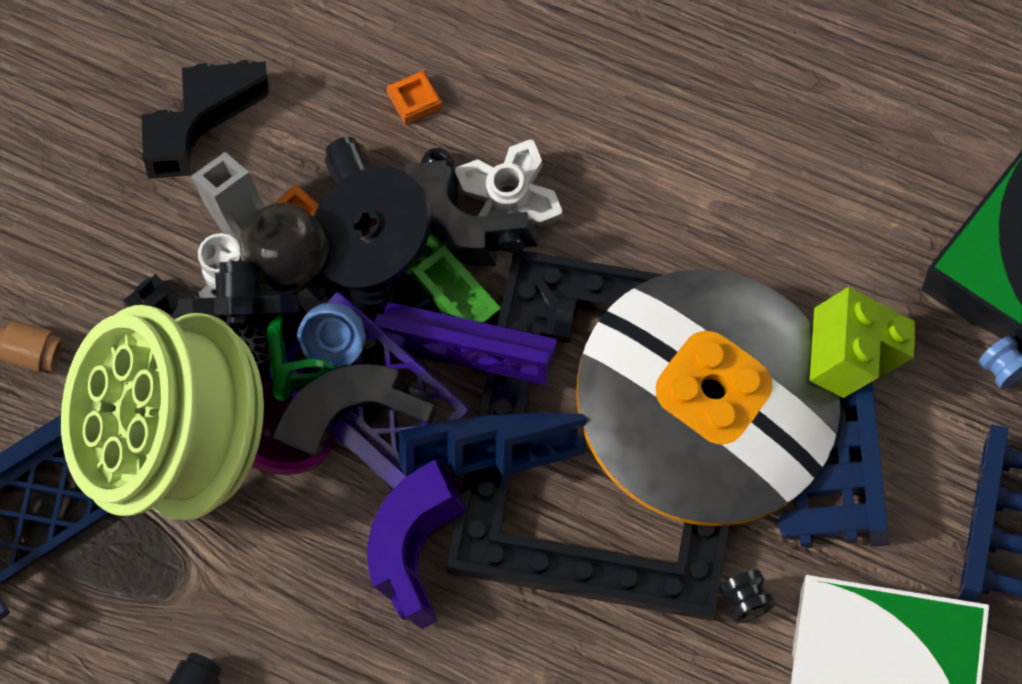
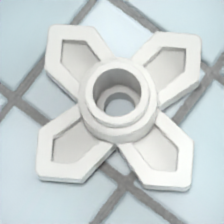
(515, 174)

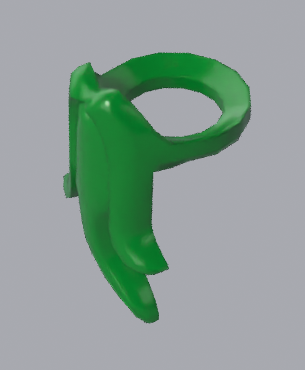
(282, 382)

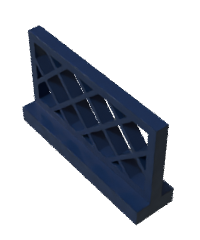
(24, 459)

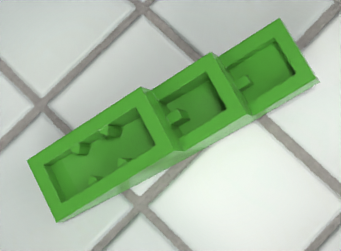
(450, 285)

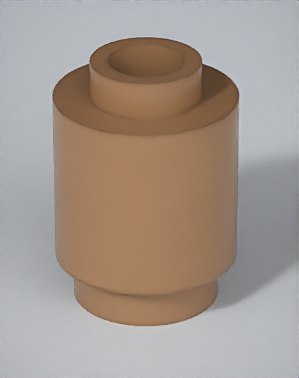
(29, 346)

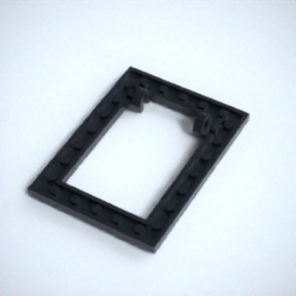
(543, 301)

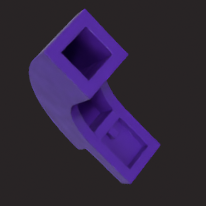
(399, 532)

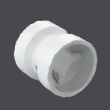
(214, 250)

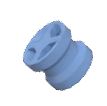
(1004, 361)

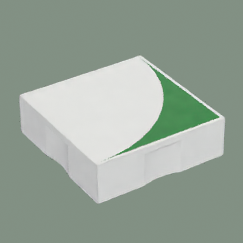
(885, 636)

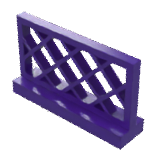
(353, 427)

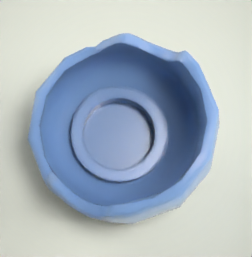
(332, 334)

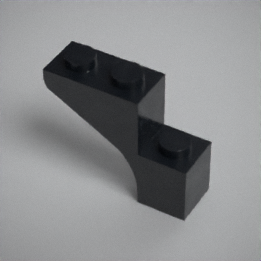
(209, 99)

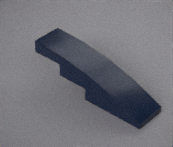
(504, 440)

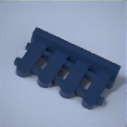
(845, 479)

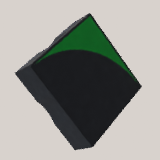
(982, 263)

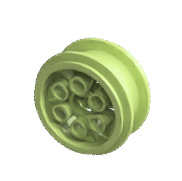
(161, 413)

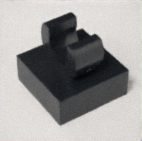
(153, 293)

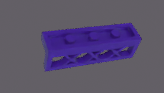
(469, 343)

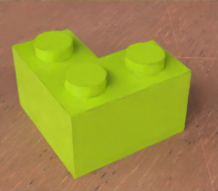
(857, 342)

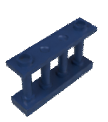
(982, 534)

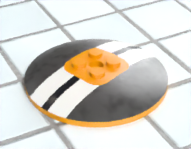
(672, 442)

